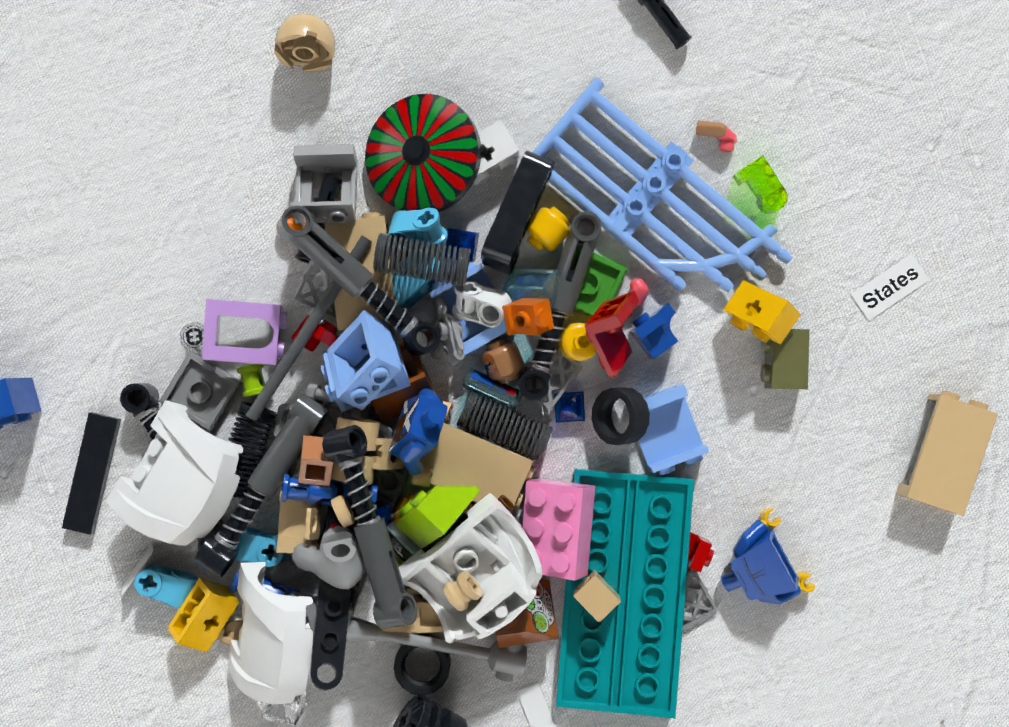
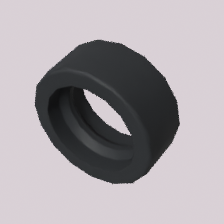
(638, 416)
(423, 687)

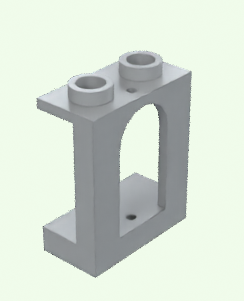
(327, 159)

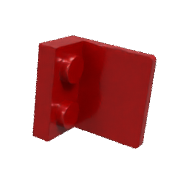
(606, 332)

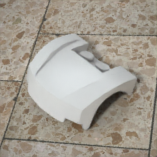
(180, 482)
(499, 558)
(273, 643)

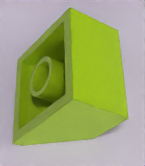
(434, 512)

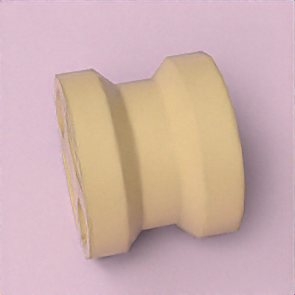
(462, 591)

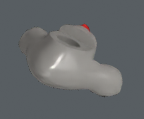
(337, 560)

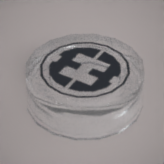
(192, 336)

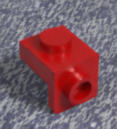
(323, 333)
(699, 553)

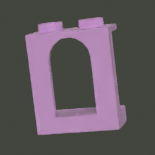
(268, 312)

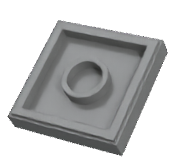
(202, 389)

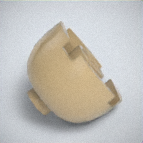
(305, 42)

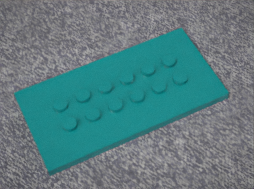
(642, 552)

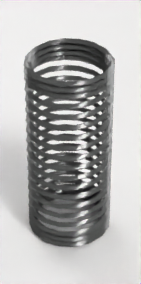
(382, 254)
(485, 415)

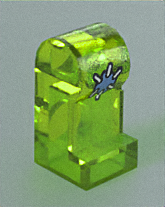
(764, 184)

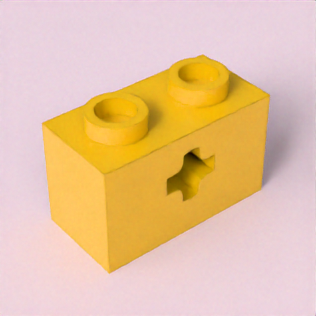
(761, 312)
(203, 615)

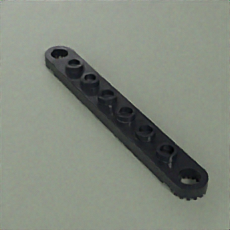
(330, 621)

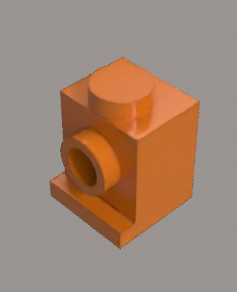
(528, 316)

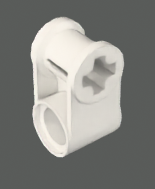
(478, 304)

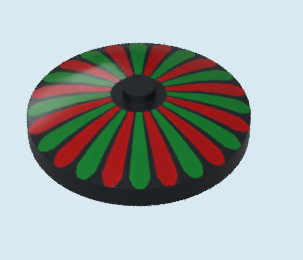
(423, 153)

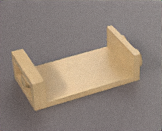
(347, 235)
(950, 453)
(472, 461)

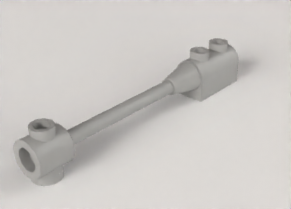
(504, 660)

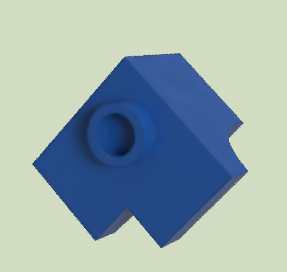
(654, 331)

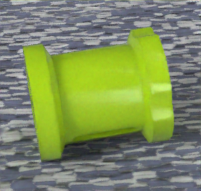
(252, 379)

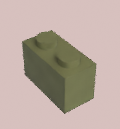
(787, 363)

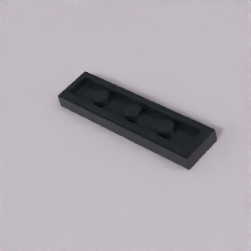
(91, 473)

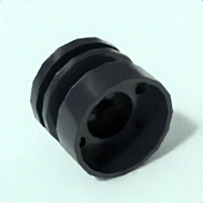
(426, 713)

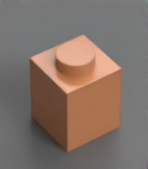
(314, 465)

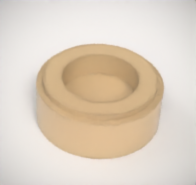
(343, 511)

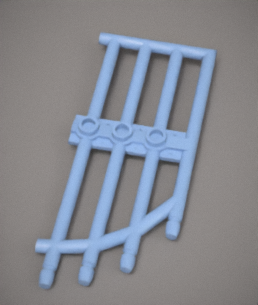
(648, 191)

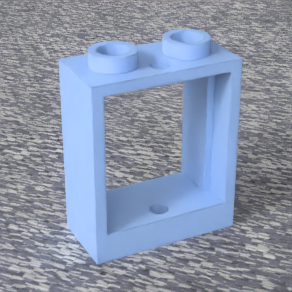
(362, 336)

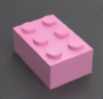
(560, 525)

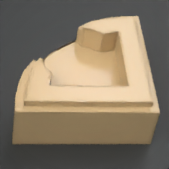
(230, 631)

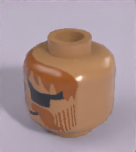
(502, 360)

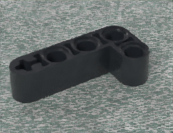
(516, 212)

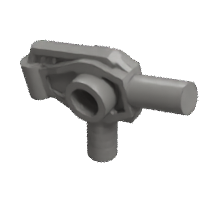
(450, 332)

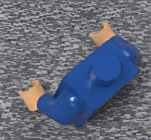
(419, 432)

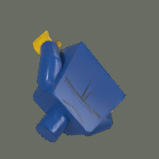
(763, 566)

